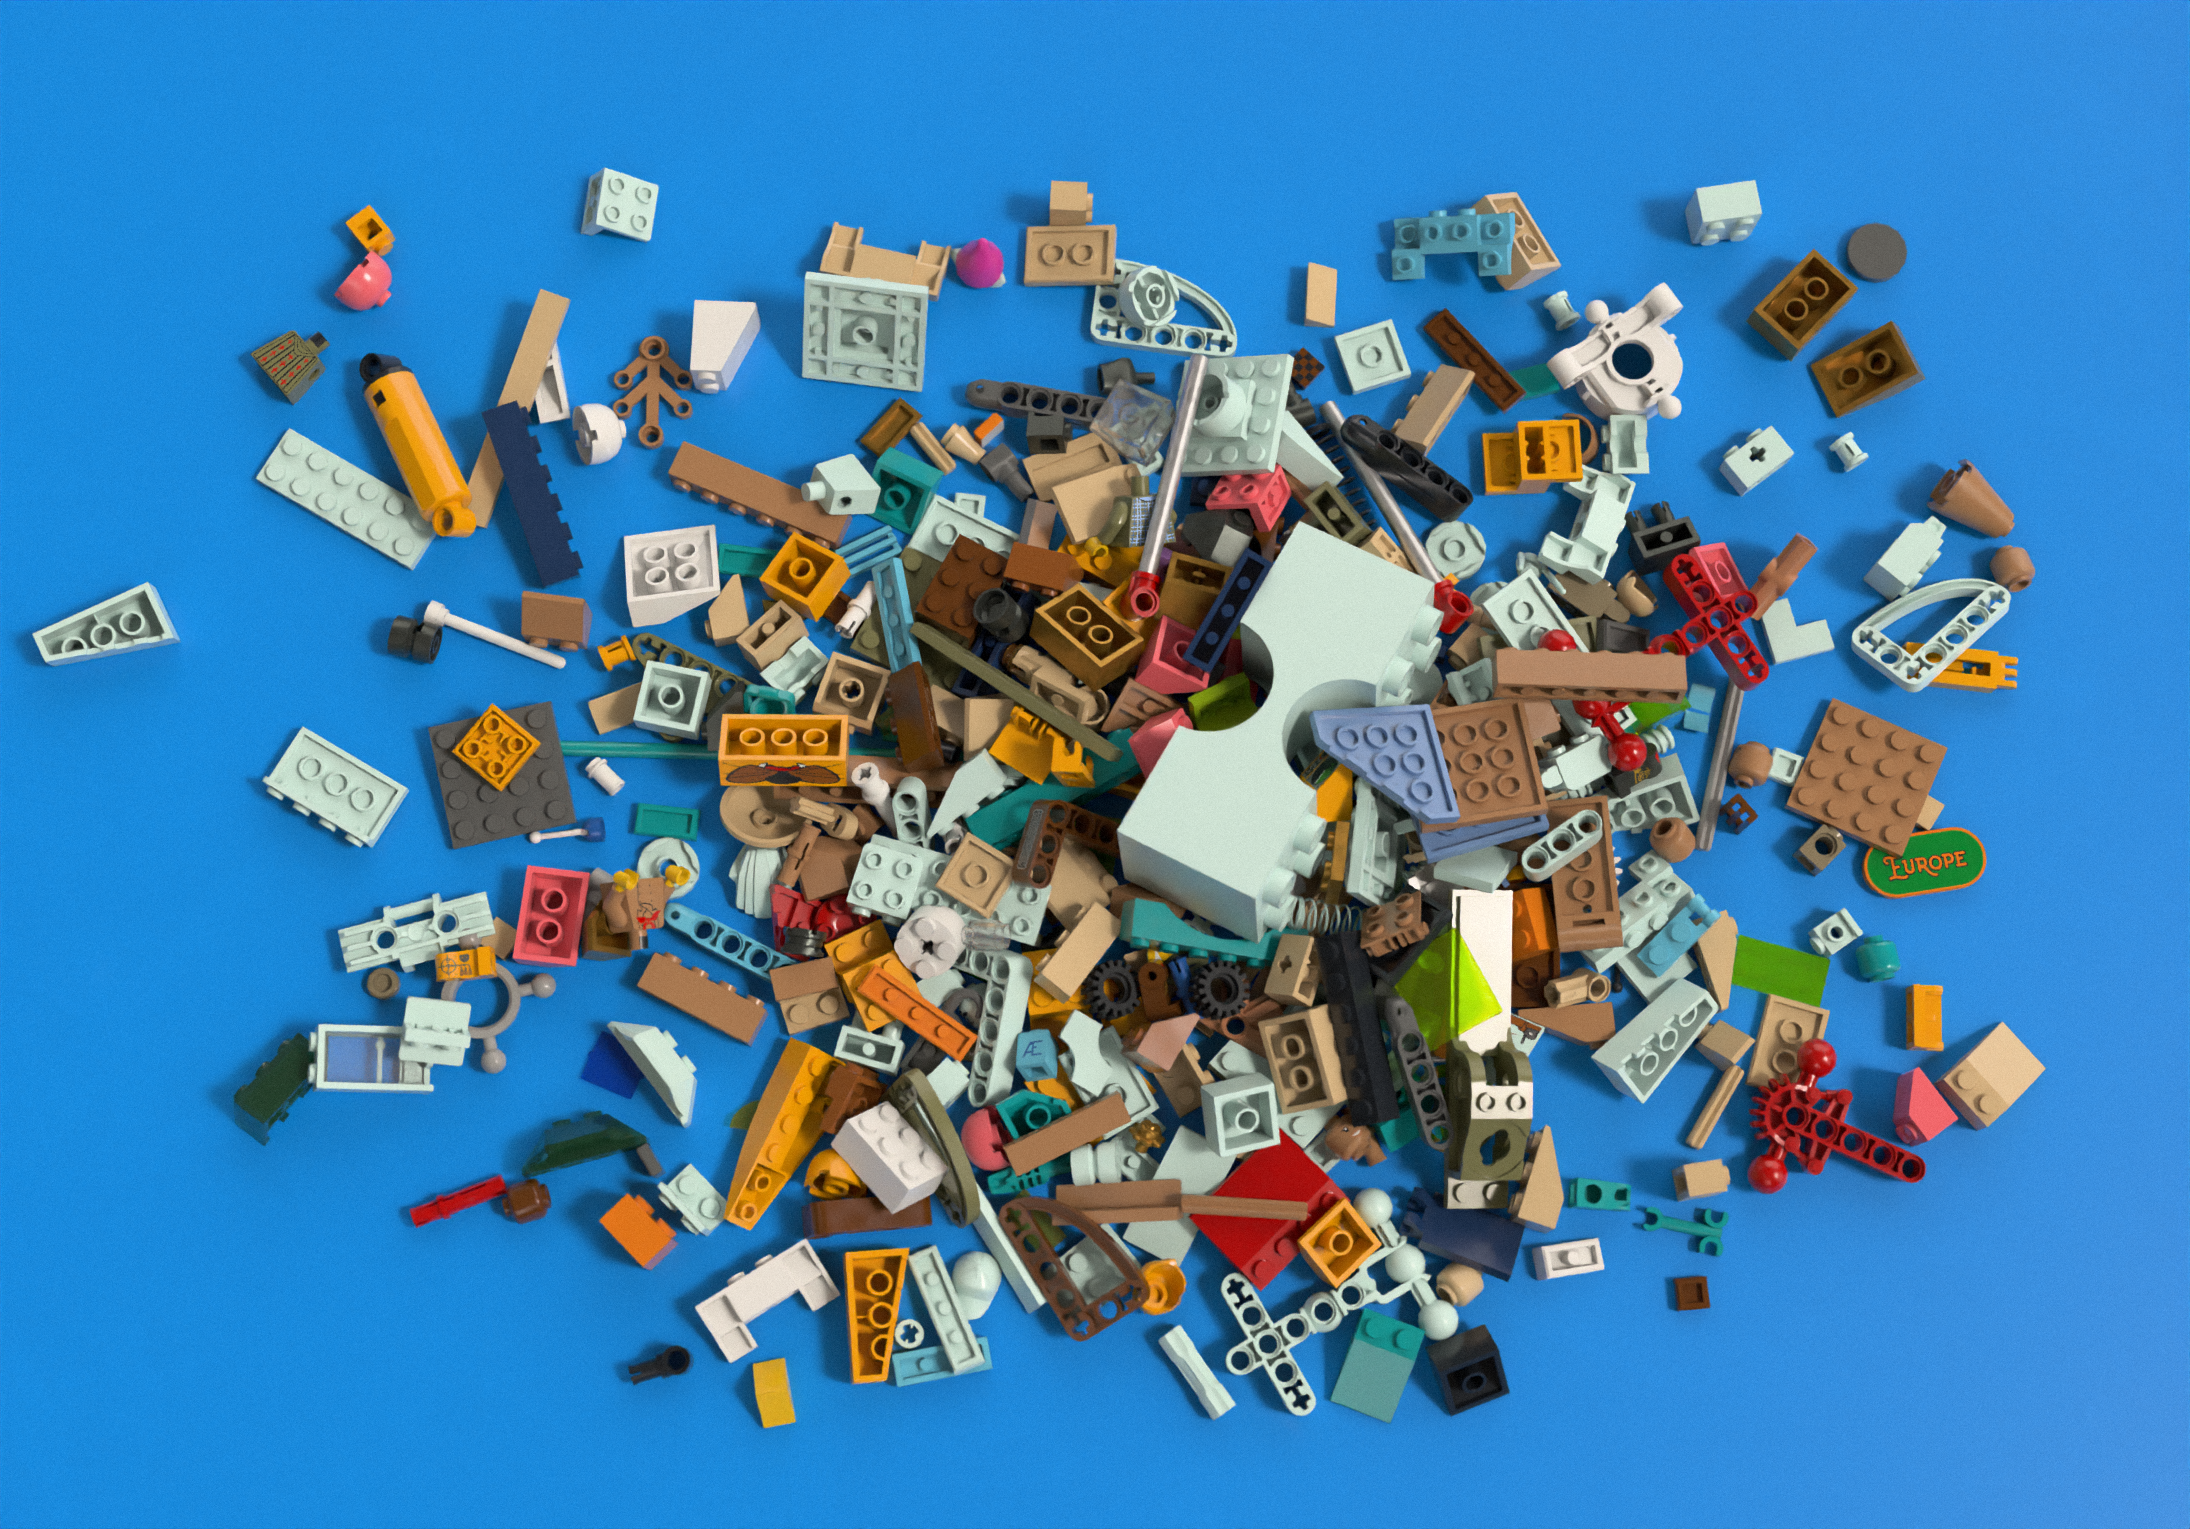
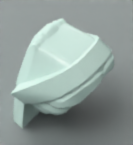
(753, 873)

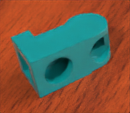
(1599, 1195)

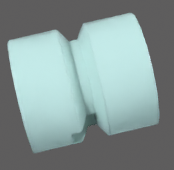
(1097, 1163)

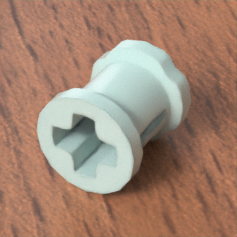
(1561, 310)
(1848, 452)

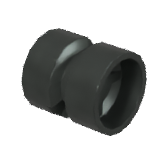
(1001, 615)
(418, 640)

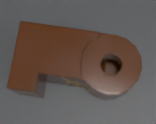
(1155, 991)

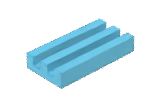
(866, 540)

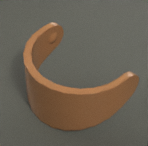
(1593, 449)

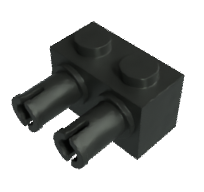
(1657, 546)

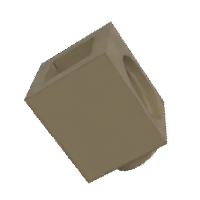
(1808, 855)

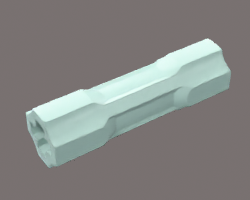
(1196, 1372)

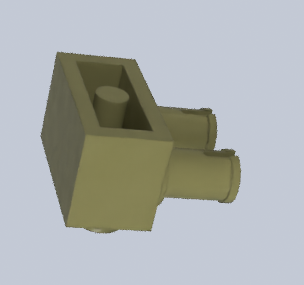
(1334, 512)

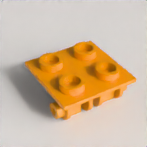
(1028, 744)

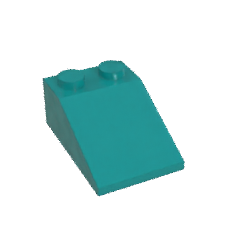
(1377, 1365)

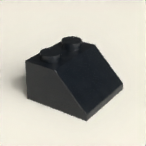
(1468, 1369)

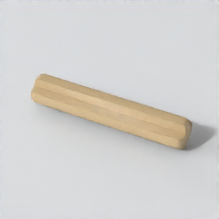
(1714, 1107)

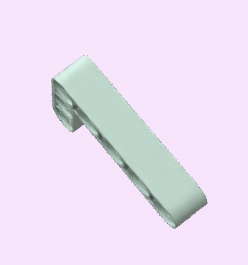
(1001, 1021)

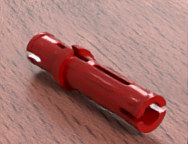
(452, 1203)

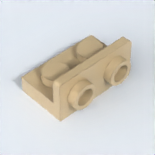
(814, 1010)

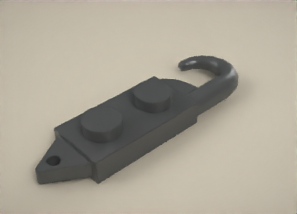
(925, 1054)

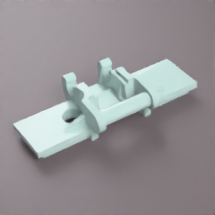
(419, 940)

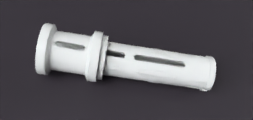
(875, 792)

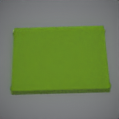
(1447, 990)

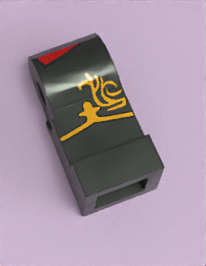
(1621, 781)

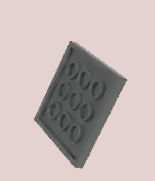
(531, 802)

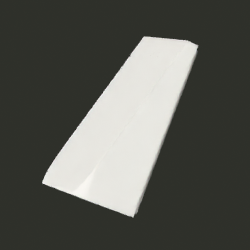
(1568, 1259)

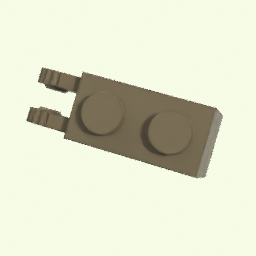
(1587, 599)

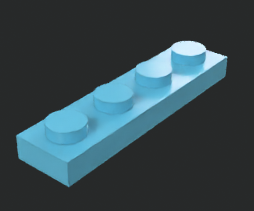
(895, 614)

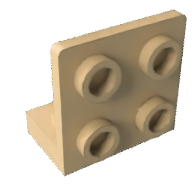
(1184, 1080)

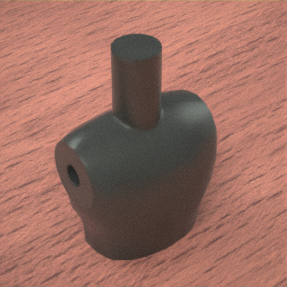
(1122, 368)

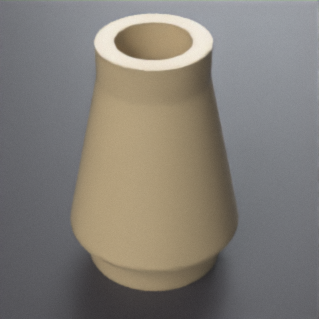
(962, 444)

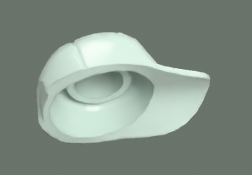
(976, 1282)

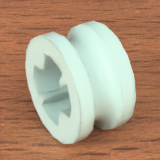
(919, 1336)

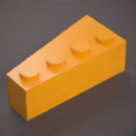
(872, 1305)

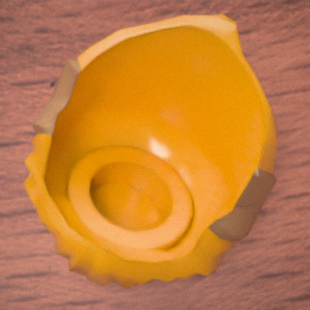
(1166, 1286)

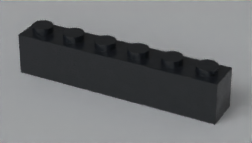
(1357, 1028)

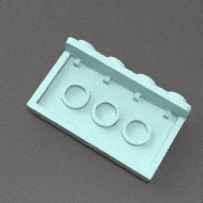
(336, 788)

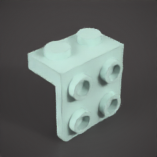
(885, 884)

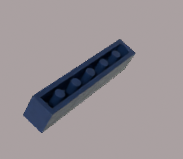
(531, 493)

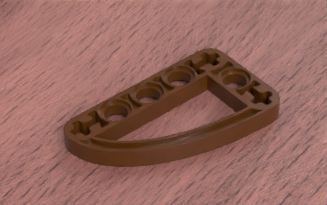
(1062, 1279)

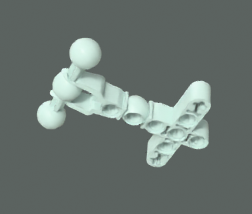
(1403, 1264)

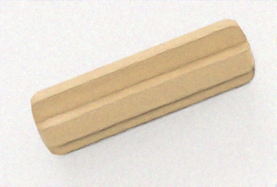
(932, 448)

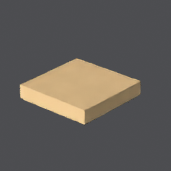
(977, 875)

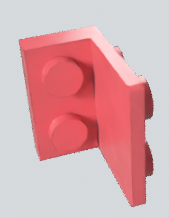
(1261, 493)

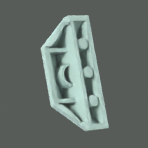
(661, 1065)

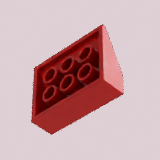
(1266, 1245)

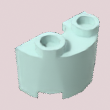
(1625, 445)
(797, 669)

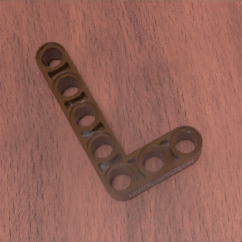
(1052, 832)

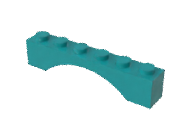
(1156, 925)

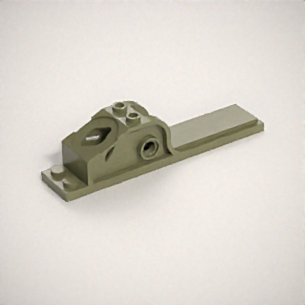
(1472, 1106)

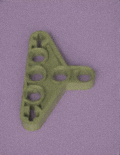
(691, 661)

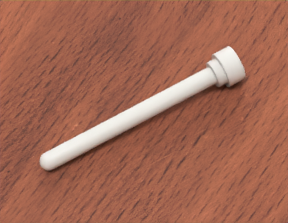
(438, 614)

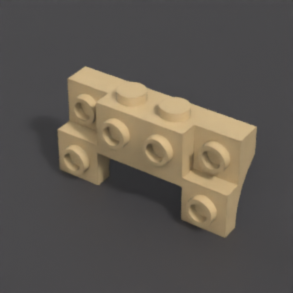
(852, 259)

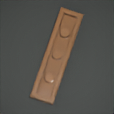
(1067, 1133)

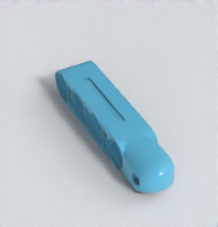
(690, 922)

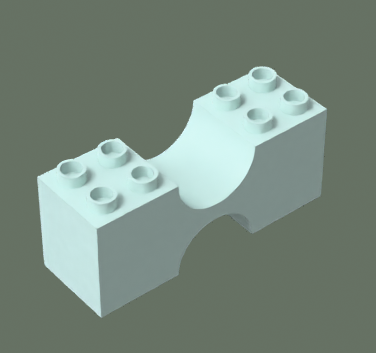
(1222, 810)

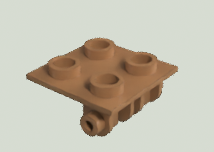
(1393, 919)

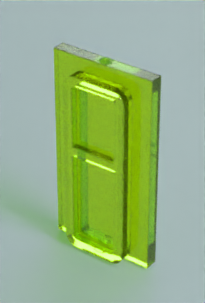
(1779, 971)

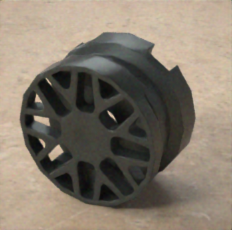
(803, 942)

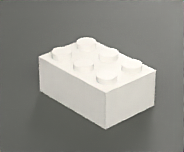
(890, 1157)

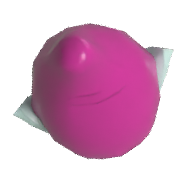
(980, 264)

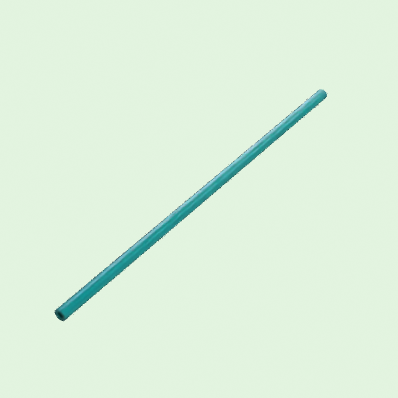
(674, 750)

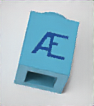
(1037, 1055)

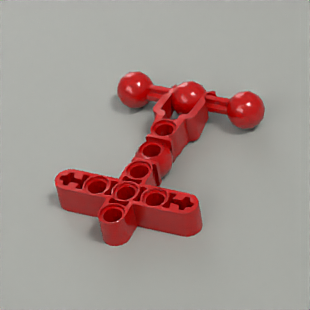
(1628, 750)

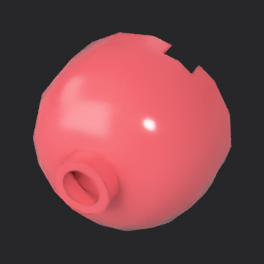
(366, 284)
(983, 1139)

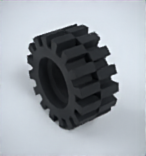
(1233, 983)
(1127, 990)

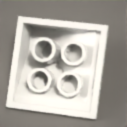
(670, 573)

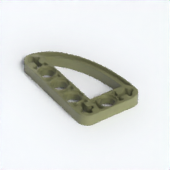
(958, 1188)

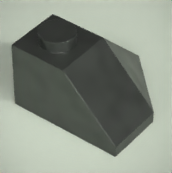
(1218, 534)

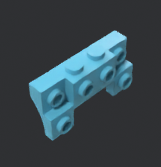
(1467, 232)

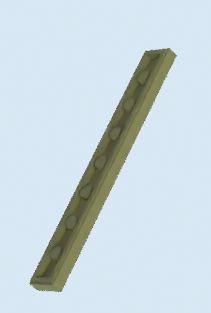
(1017, 692)

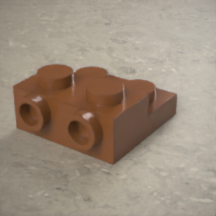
(853, 1092)

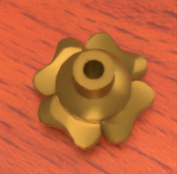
(1147, 1135)

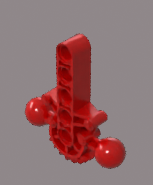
(1768, 1172)

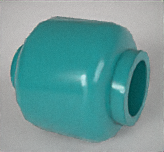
(1877, 959)

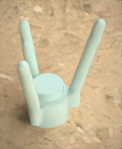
(1529, 560)

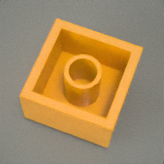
(805, 576)

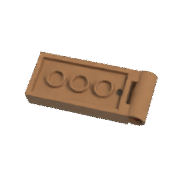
(1586, 882)

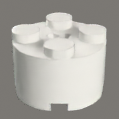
(930, 940)

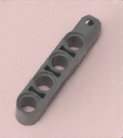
(991, 398)
(1400, 1026)

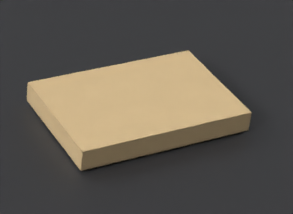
(1070, 255)
(1780, 1035)

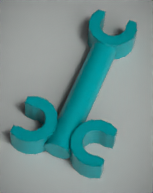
(1709, 1230)

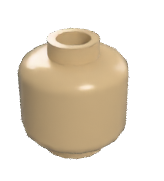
(1459, 1284)

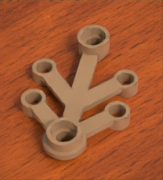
(652, 387)

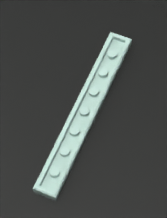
(999, 1243)

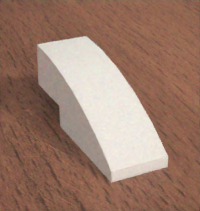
(552, 393)

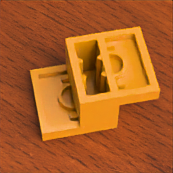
(1532, 457)
(852, 960)
(1045, 1009)

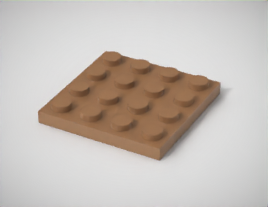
(1489, 763)
(1866, 778)

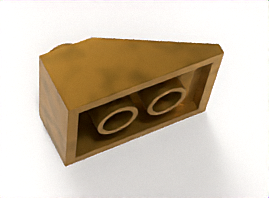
(1868, 370)

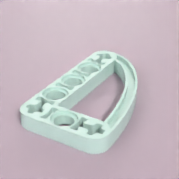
(1178, 332)
(1908, 664)

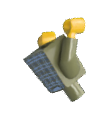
(1129, 520)

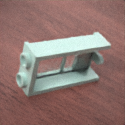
(363, 1061)

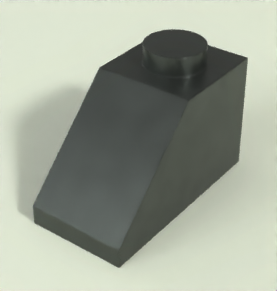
(730, 703)

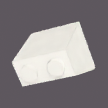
(721, 341)

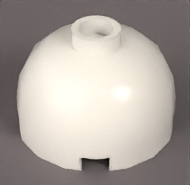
(598, 433)

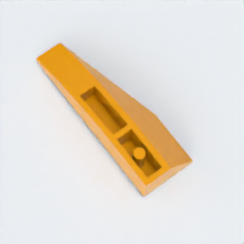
(781, 1130)

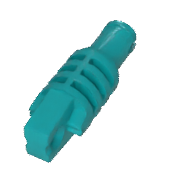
(1006, 1181)

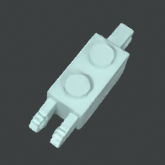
(1575, 764)

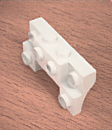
(761, 1290)

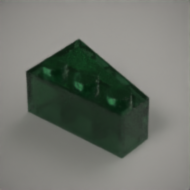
(274, 1089)

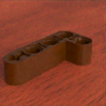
(861, 1215)

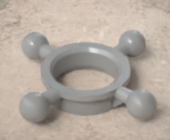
(542, 986)

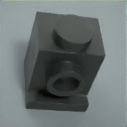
(1048, 434)

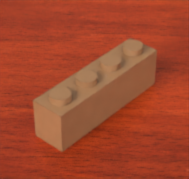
(702, 998)

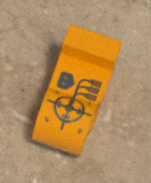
(466, 965)

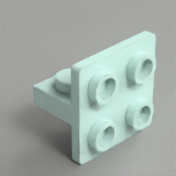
(435, 1031)

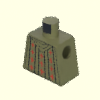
(292, 362)

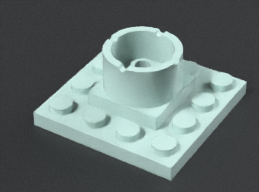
(864, 331)
(1238, 416)
(1373, 847)

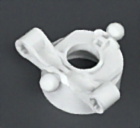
(1591, 365)

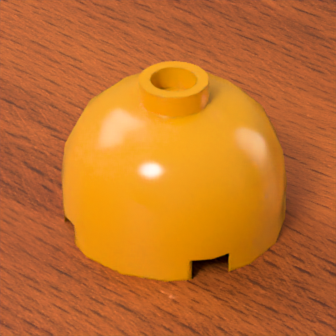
(833, 1178)

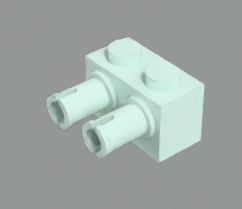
(876, 1052)

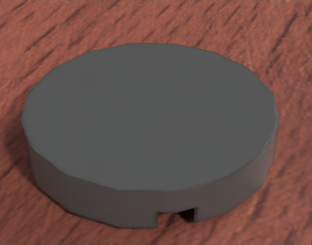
(1876, 252)

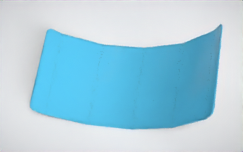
(1701, 699)

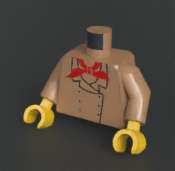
(639, 904)

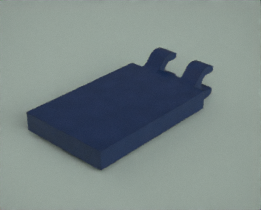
(1463, 1235)

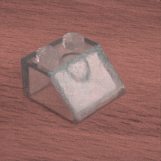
(1134, 421)

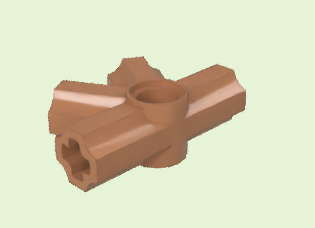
(1781, 573)
(1254, 1012)

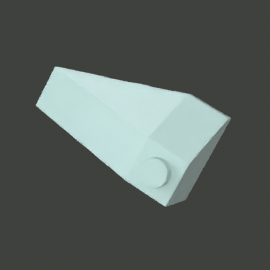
(1653, 800)

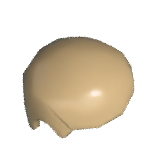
(1635, 595)

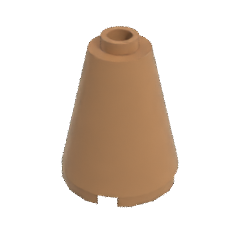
(1971, 501)

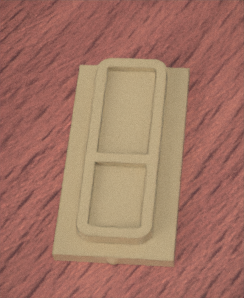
(1083, 457)

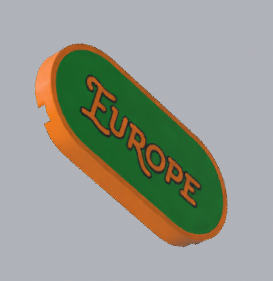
(1929, 865)

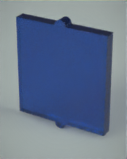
(612, 1067)

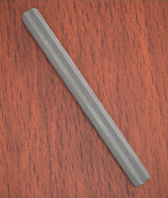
(1719, 767)

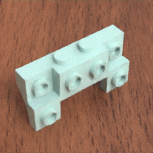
(1595, 527)
(1644, 907)

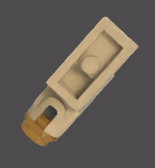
(1048, 680)

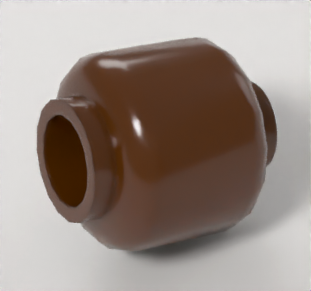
(527, 1201)

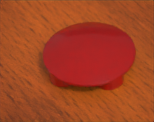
(837, 918)

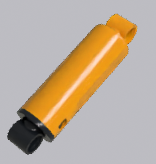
(417, 445)

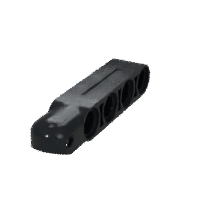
(1406, 468)

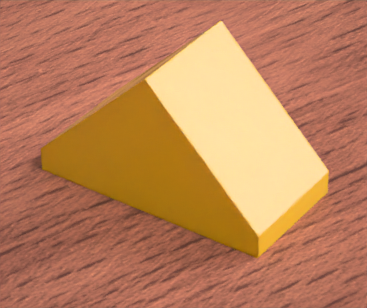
(773, 1393)

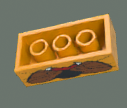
(783, 750)

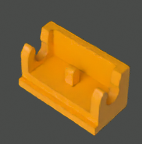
(1068, 766)
(1924, 1018)

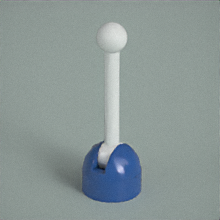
(592, 830)

